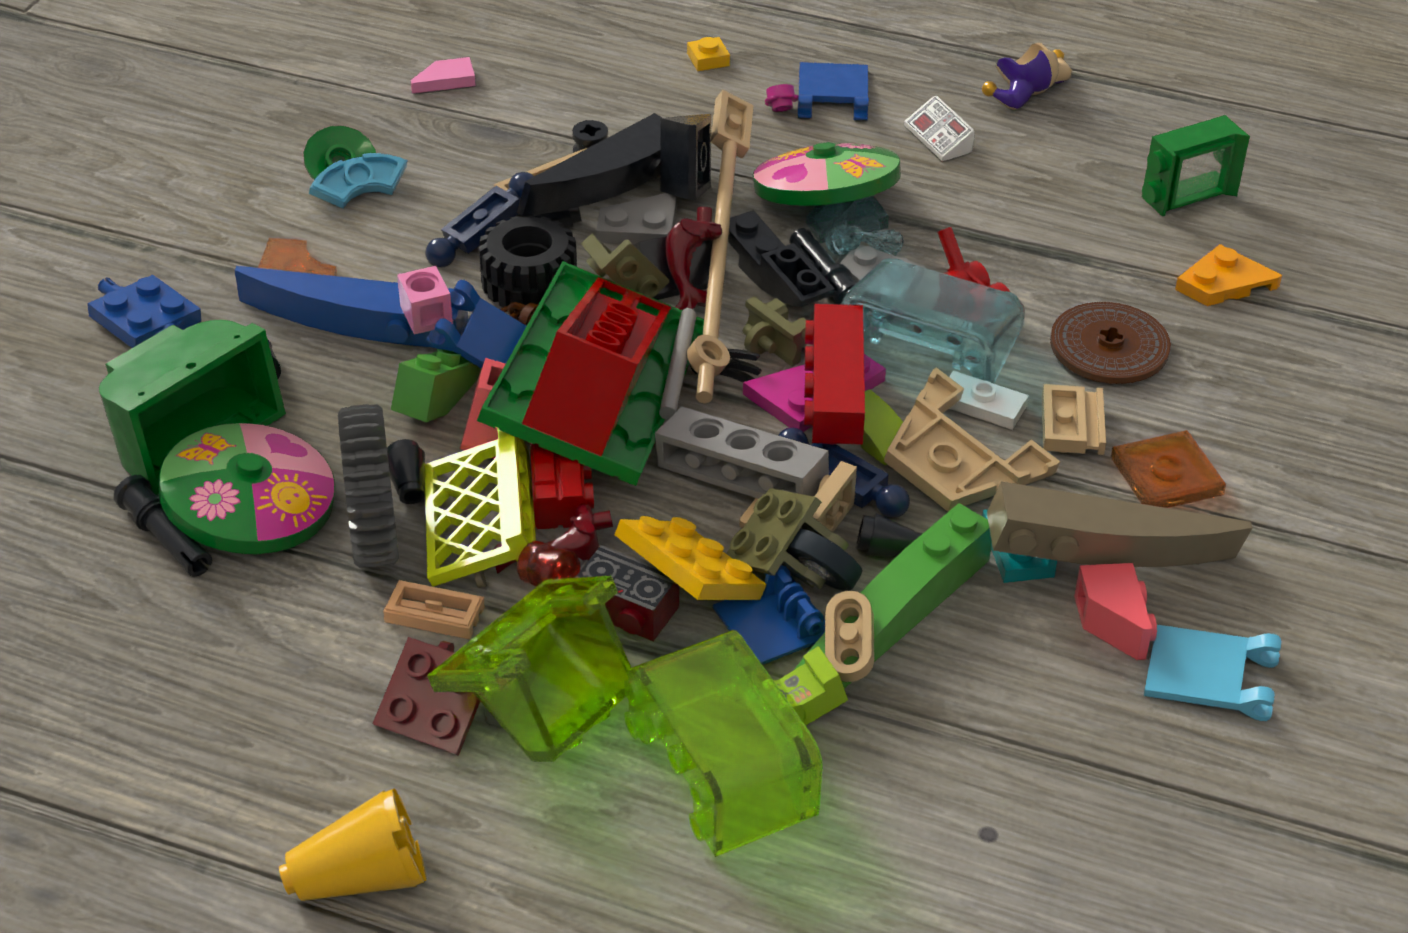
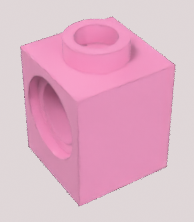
(424, 298)

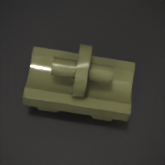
(772, 332)

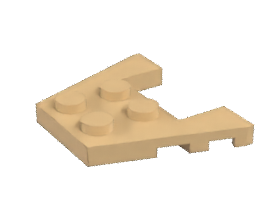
(951, 462)

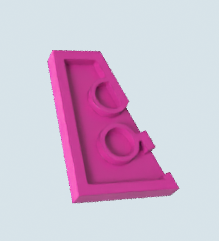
(783, 391)

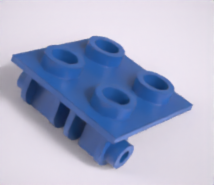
(777, 622)

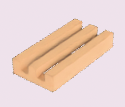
(431, 614)

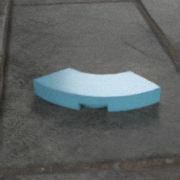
(357, 176)

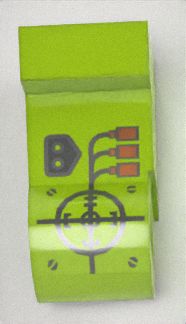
(813, 687)

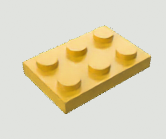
(690, 559)

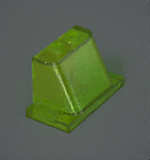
(545, 666)

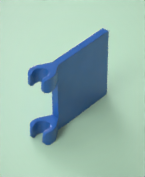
(833, 84)
(487, 332)

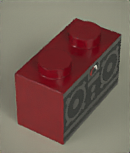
(644, 594)

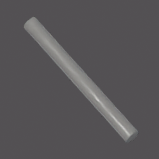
(678, 363)

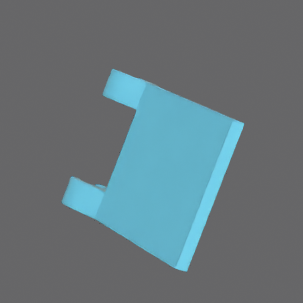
(1210, 669)

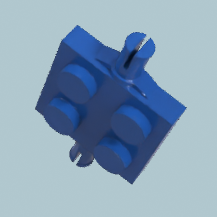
(141, 309)

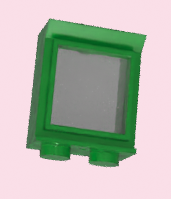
(1194, 164)

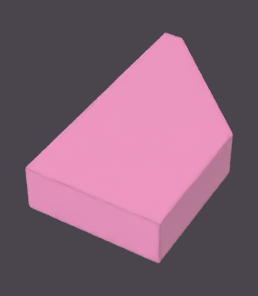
(444, 76)

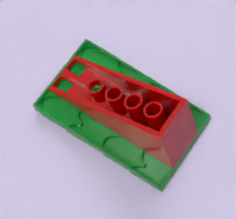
(589, 374)

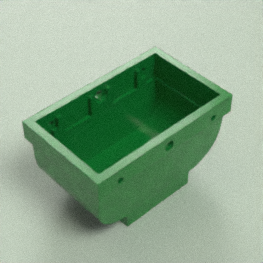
(186, 384)

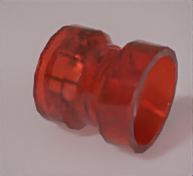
(543, 562)

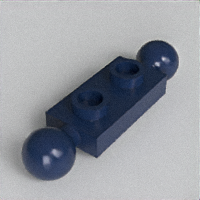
(469, 226)
(871, 481)

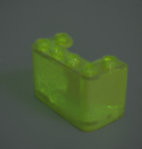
(731, 739)

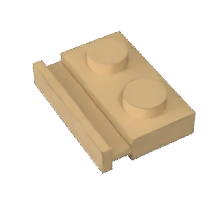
(1073, 419)

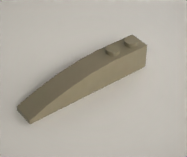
(1107, 530)

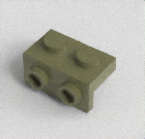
(625, 266)

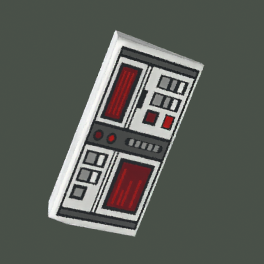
(941, 130)

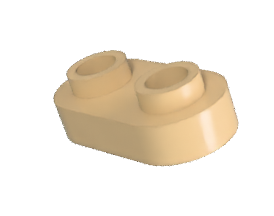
(850, 638)

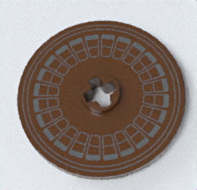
(1110, 342)

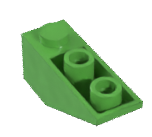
(432, 384)

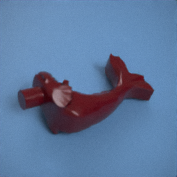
(680, 245)
(580, 537)

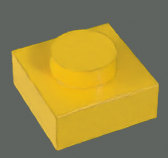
(708, 53)

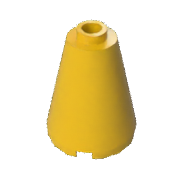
(357, 853)

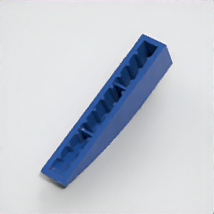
(334, 304)

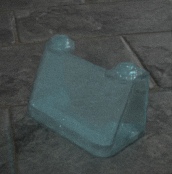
(940, 313)

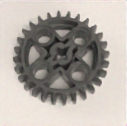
(367, 485)

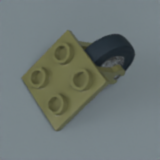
(776, 539)

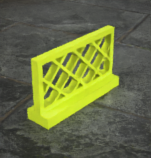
(510, 498)

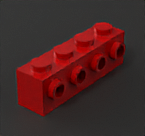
(836, 374)

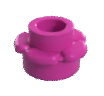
(781, 97)

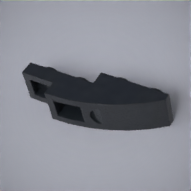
(773, 266)

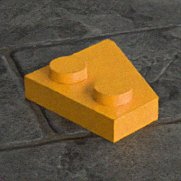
(1225, 276)

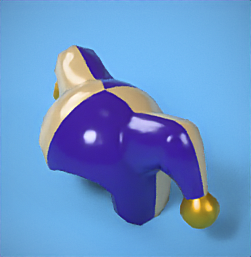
(1028, 75)

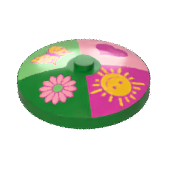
(827, 174)
(246, 488)

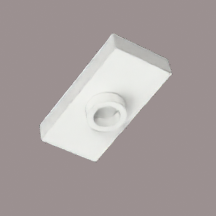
(989, 401)

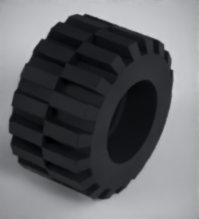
(523, 257)

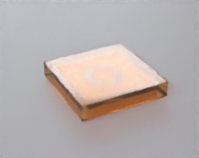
(1168, 470)

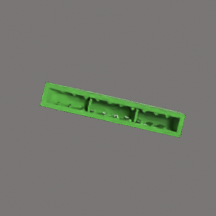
(923, 577)

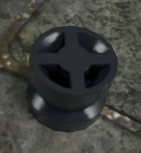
(588, 134)

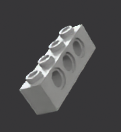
(738, 455)

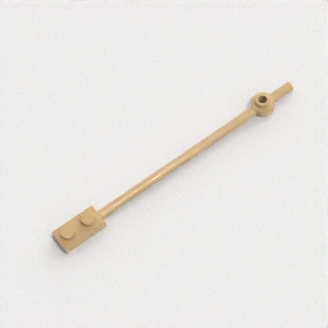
(732, 135)

